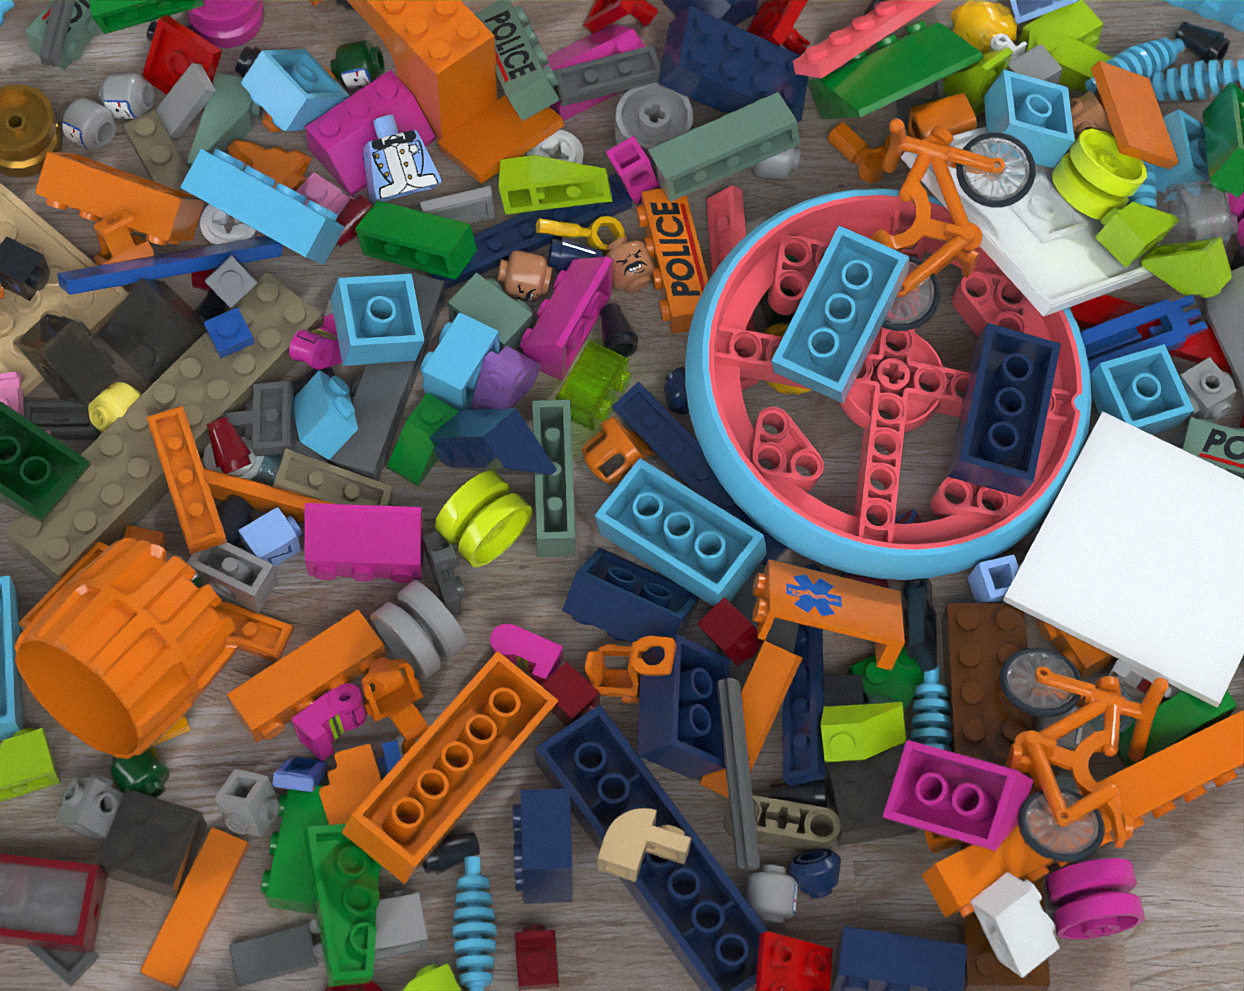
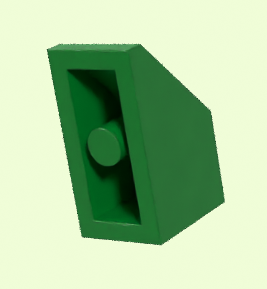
(414, 450)

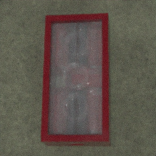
(50, 903)

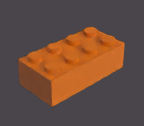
(103, 190)

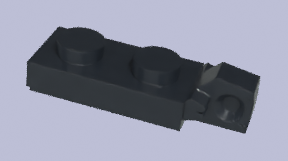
(922, 623)

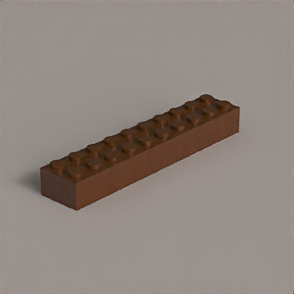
(983, 727)

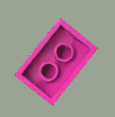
(601, 44)
(344, 130)
(569, 315)
(364, 542)
(956, 795)

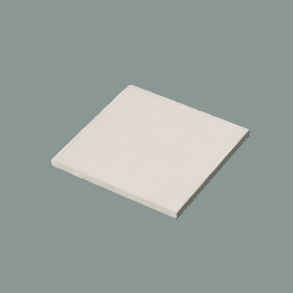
(1042, 241)
(1144, 560)

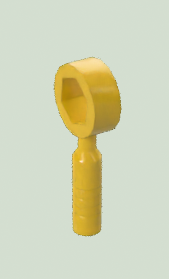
(575, 230)

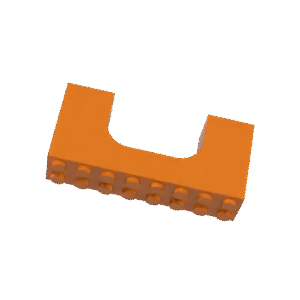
(437, 55)

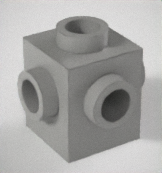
(1208, 390)
(248, 803)
(89, 806)

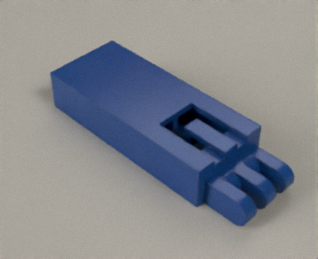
(1121, 338)

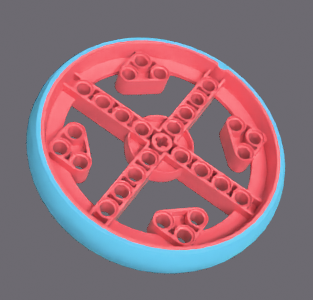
(887, 382)

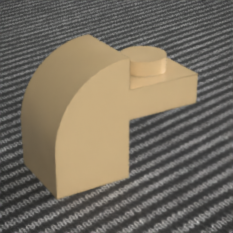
(635, 835)

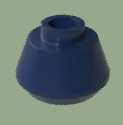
(676, 392)
(816, 871)

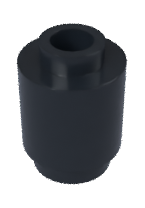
(234, 515)

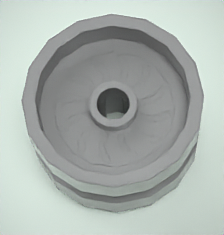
(652, 116)
(419, 629)

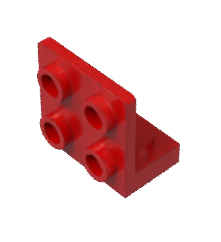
(792, 964)

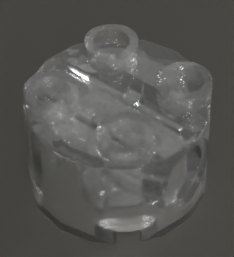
(1201, 212)

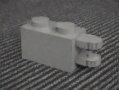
(398, 926)

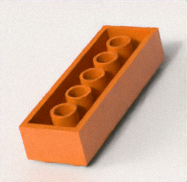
(449, 767)

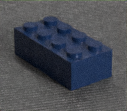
(727, 65)
(1004, 410)

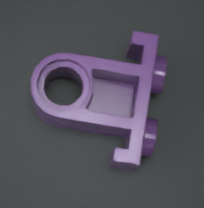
(504, 379)

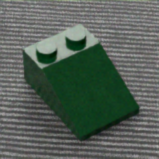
(34, 466)

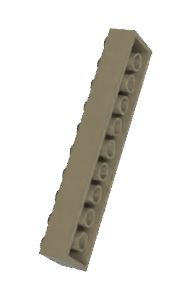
(124, 461)

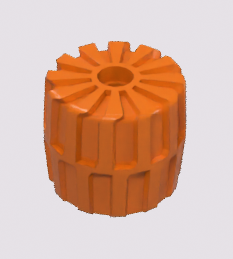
(125, 648)

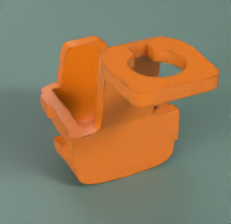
(116, 241)
(611, 441)
(627, 682)
(395, 698)

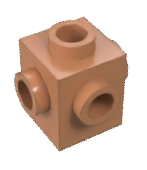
(1088, 114)

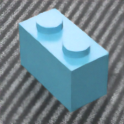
(324, 414)

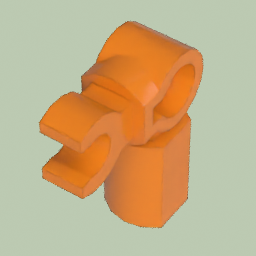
(857, 151)

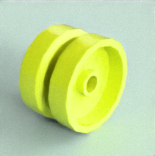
(1096, 175)
(483, 518)

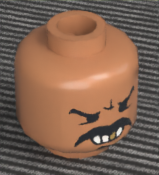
(630, 265)
(524, 275)

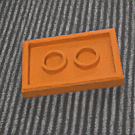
(1134, 115)
(497, 135)

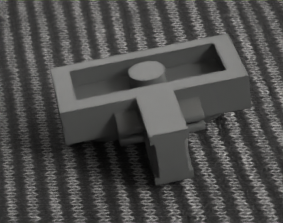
(268, 419)
(442, 562)

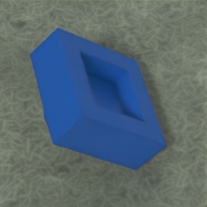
(229, 332)
(390, 758)

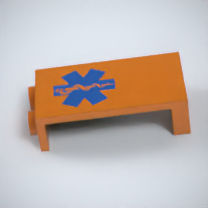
(831, 605)

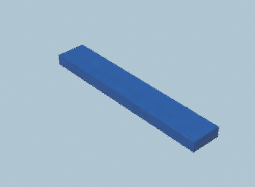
(167, 265)

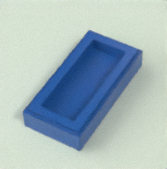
(300, 773)

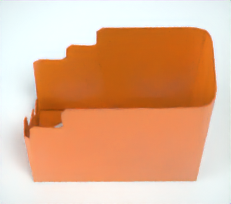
(951, 113)
(349, 783)

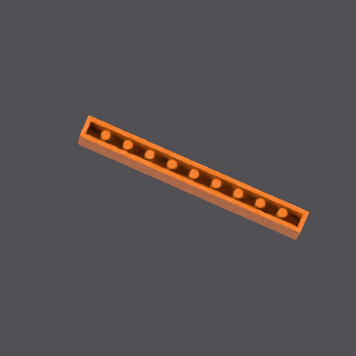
(1143, 790)

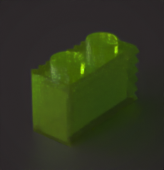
(594, 384)

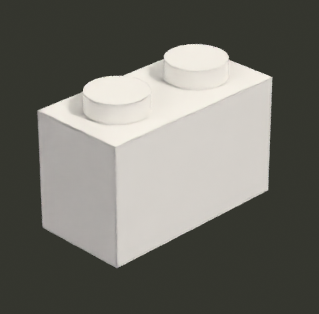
(1016, 923)

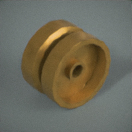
(26, 130)

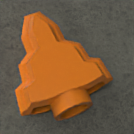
(275, 162)

